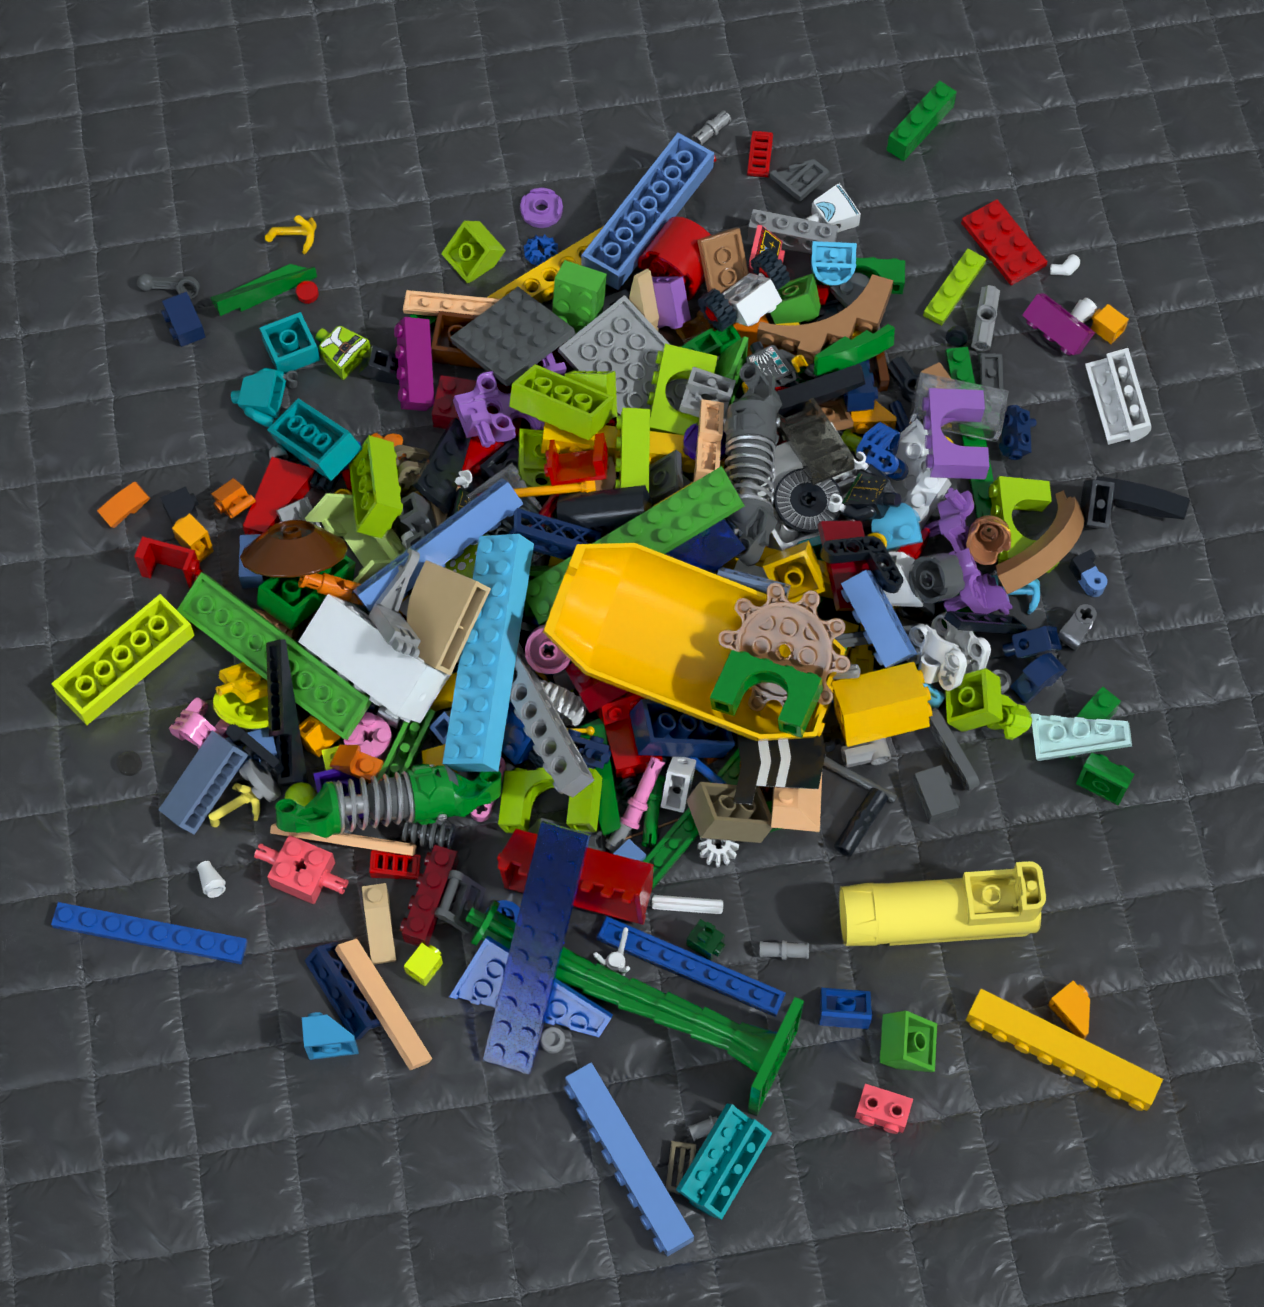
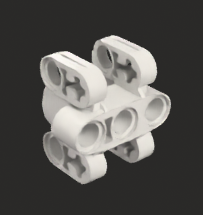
(947, 653)

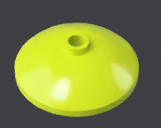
(247, 716)

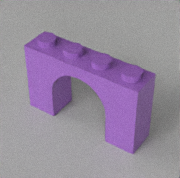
(945, 457)

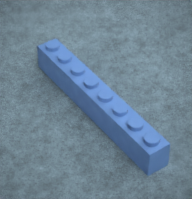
(447, 539)
(629, 1160)

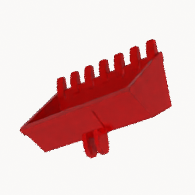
(606, 884)

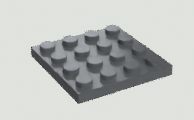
(512, 336)

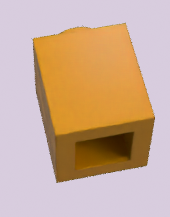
(1109, 323)

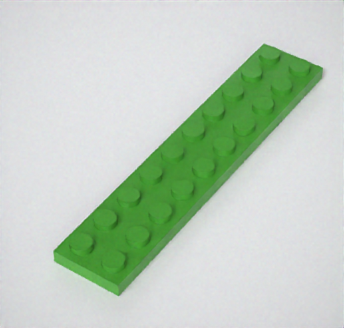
(658, 528)
(245, 636)

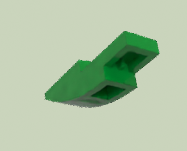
(713, 341)

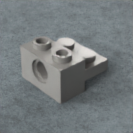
(707, 387)

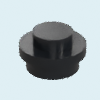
(957, 336)

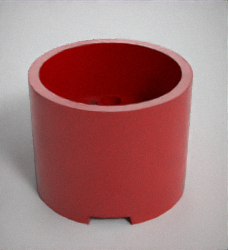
(676, 253)

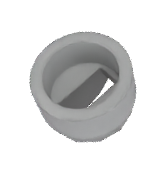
(278, 452)

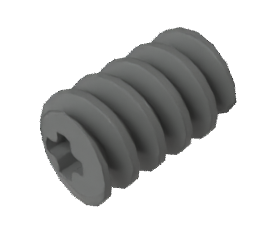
(429, 834)

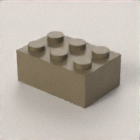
(722, 819)

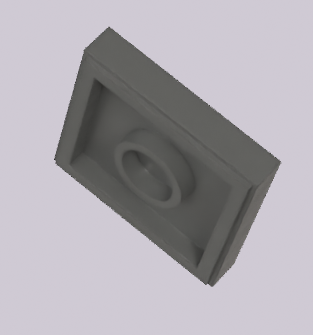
(665, 477)

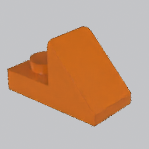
(356, 763)

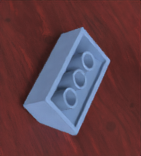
(878, 619)

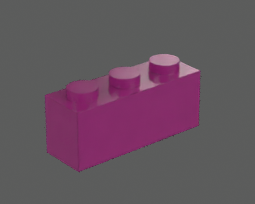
(1058, 324)

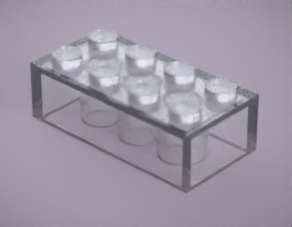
(993, 417)

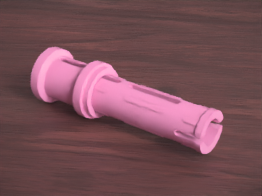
(638, 803)

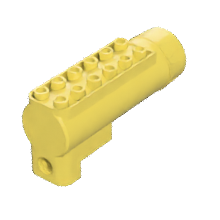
(944, 909)

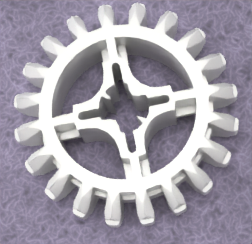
(568, 705)

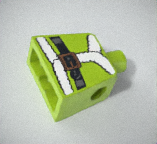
(342, 349)

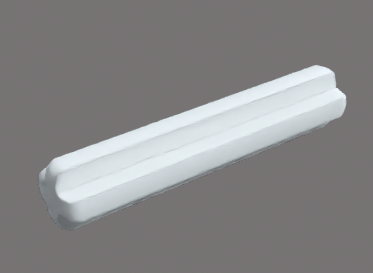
(687, 904)

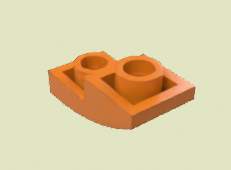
(123, 503)

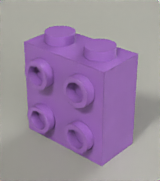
(671, 301)

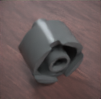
(936, 577)

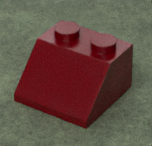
(591, 690)

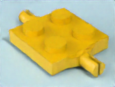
(243, 682)

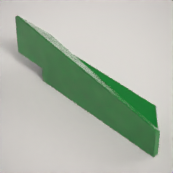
(262, 288)
(608, 809)

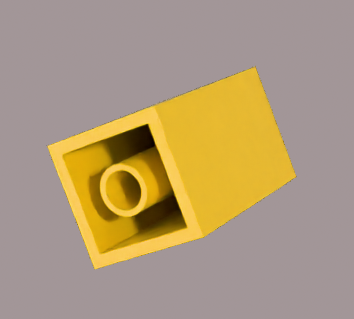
(882, 704)

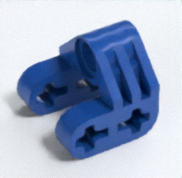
(883, 444)

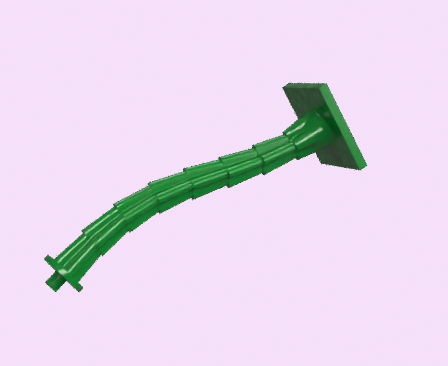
(751, 1045)

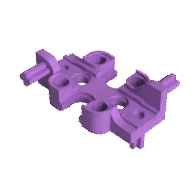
(479, 422)
(980, 589)

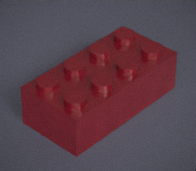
(444, 408)

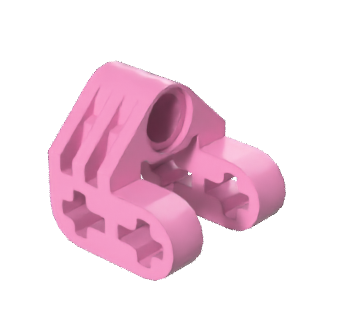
(194, 726)

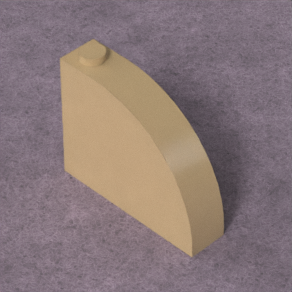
(444, 613)

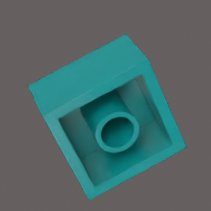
(289, 343)

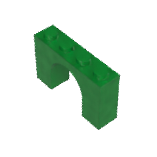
(745, 671)

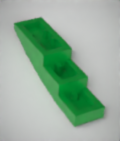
(852, 352)

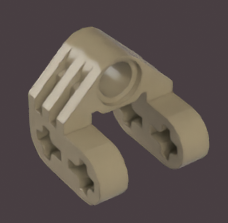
(407, 464)

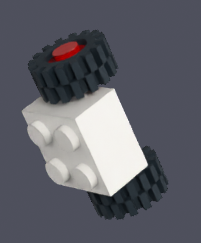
(749, 297)

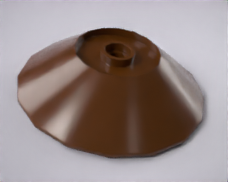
(293, 550)

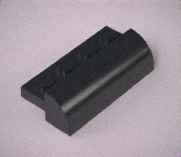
(603, 509)

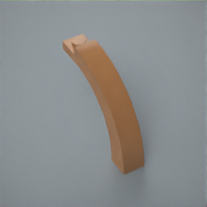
(1047, 549)

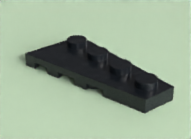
(442, 467)

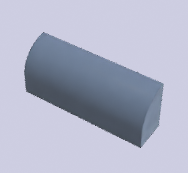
(203, 782)

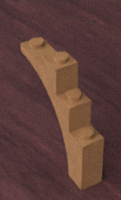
(811, 338)

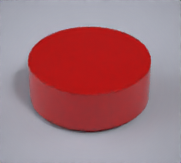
(307, 292)

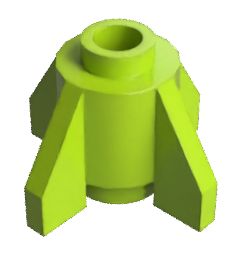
(1015, 719)

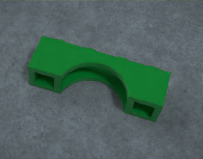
(886, 268)

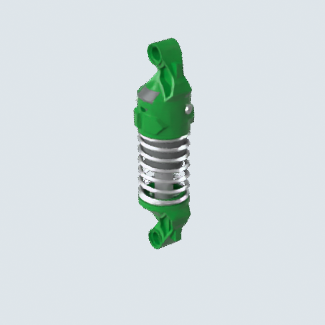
(415, 795)

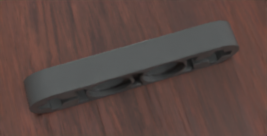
(953, 751)

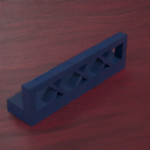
(554, 543)
(340, 990)

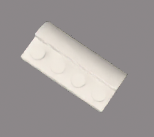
(1118, 397)

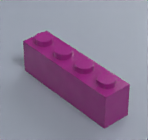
(414, 364)

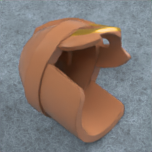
(988, 543)

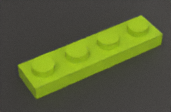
(954, 287)

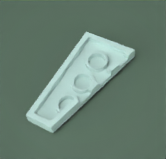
(1067, 736)

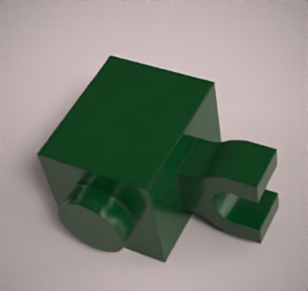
(706, 940)

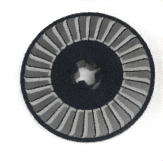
(793, 508)

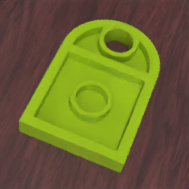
(530, 458)

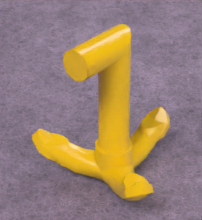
(306, 229)

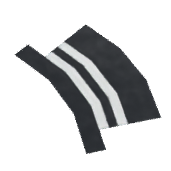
(778, 764)

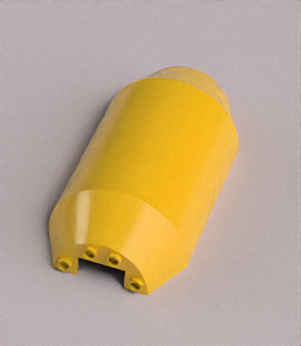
(656, 632)

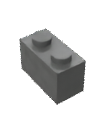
(936, 794)

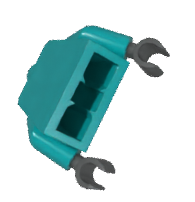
(263, 394)

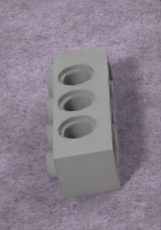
(794, 232)

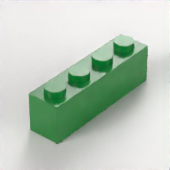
(921, 121)

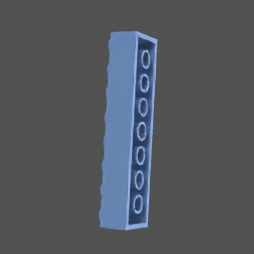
(648, 208)

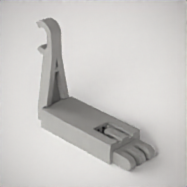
(385, 611)

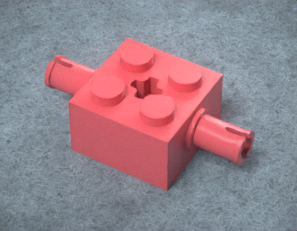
(298, 855)

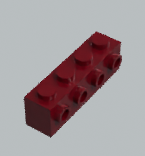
(431, 889)

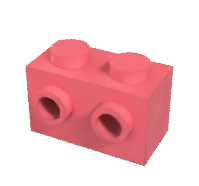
(883, 1109)

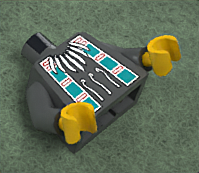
(775, 362)

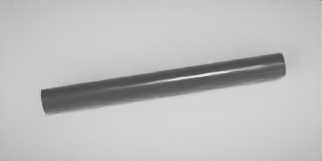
(857, 778)

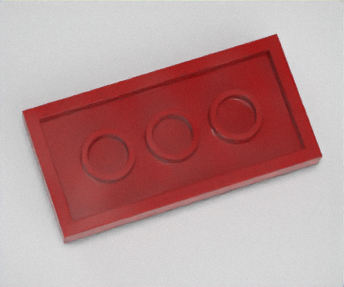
(1004, 242)

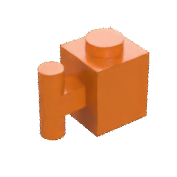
(232, 498)

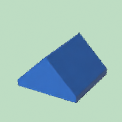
(845, 1008)

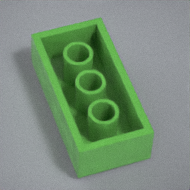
(578, 294)

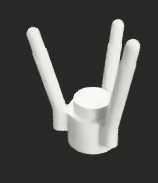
(616, 960)

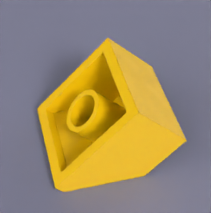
(796, 567)

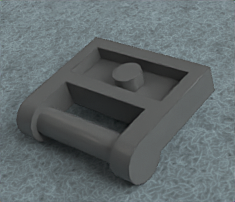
(468, 897)

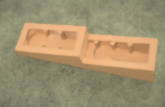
(709, 438)

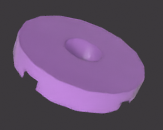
(545, 217)

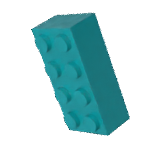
(314, 439)

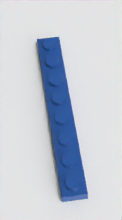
(149, 933)

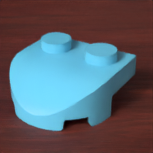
(833, 262)
(899, 526)

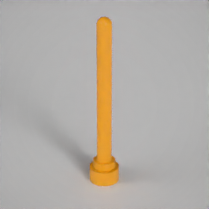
(586, 486)

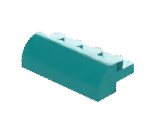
(723, 1162)

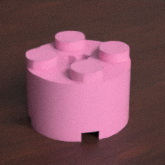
(538, 660)
(375, 729)

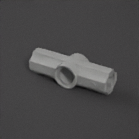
(984, 328)

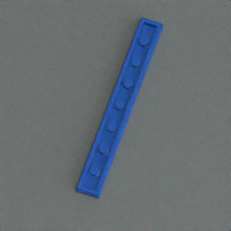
(692, 967)

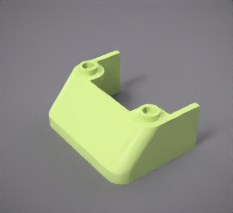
(338, 517)

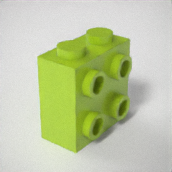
(600, 380)

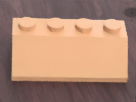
(796, 808)

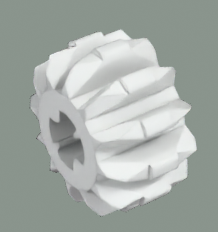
(709, 850)

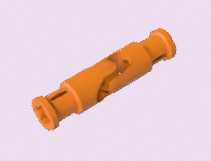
(331, 585)

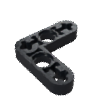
(868, 549)

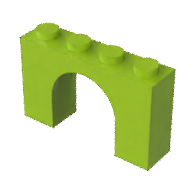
(674, 364)
(1015, 494)
(524, 786)

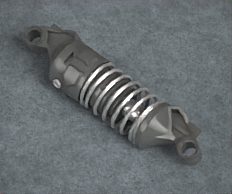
(750, 453)

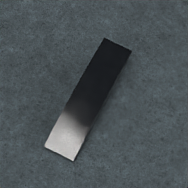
(1148, 499)

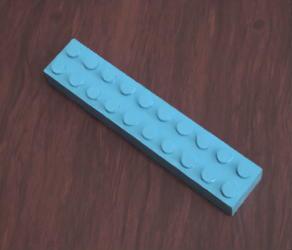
(489, 656)

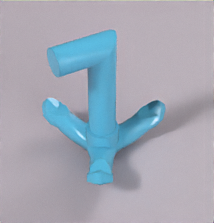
(1031, 589)

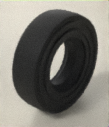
(916, 613)

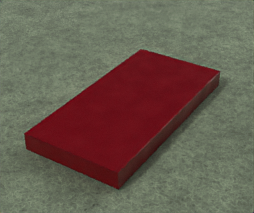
(841, 572)

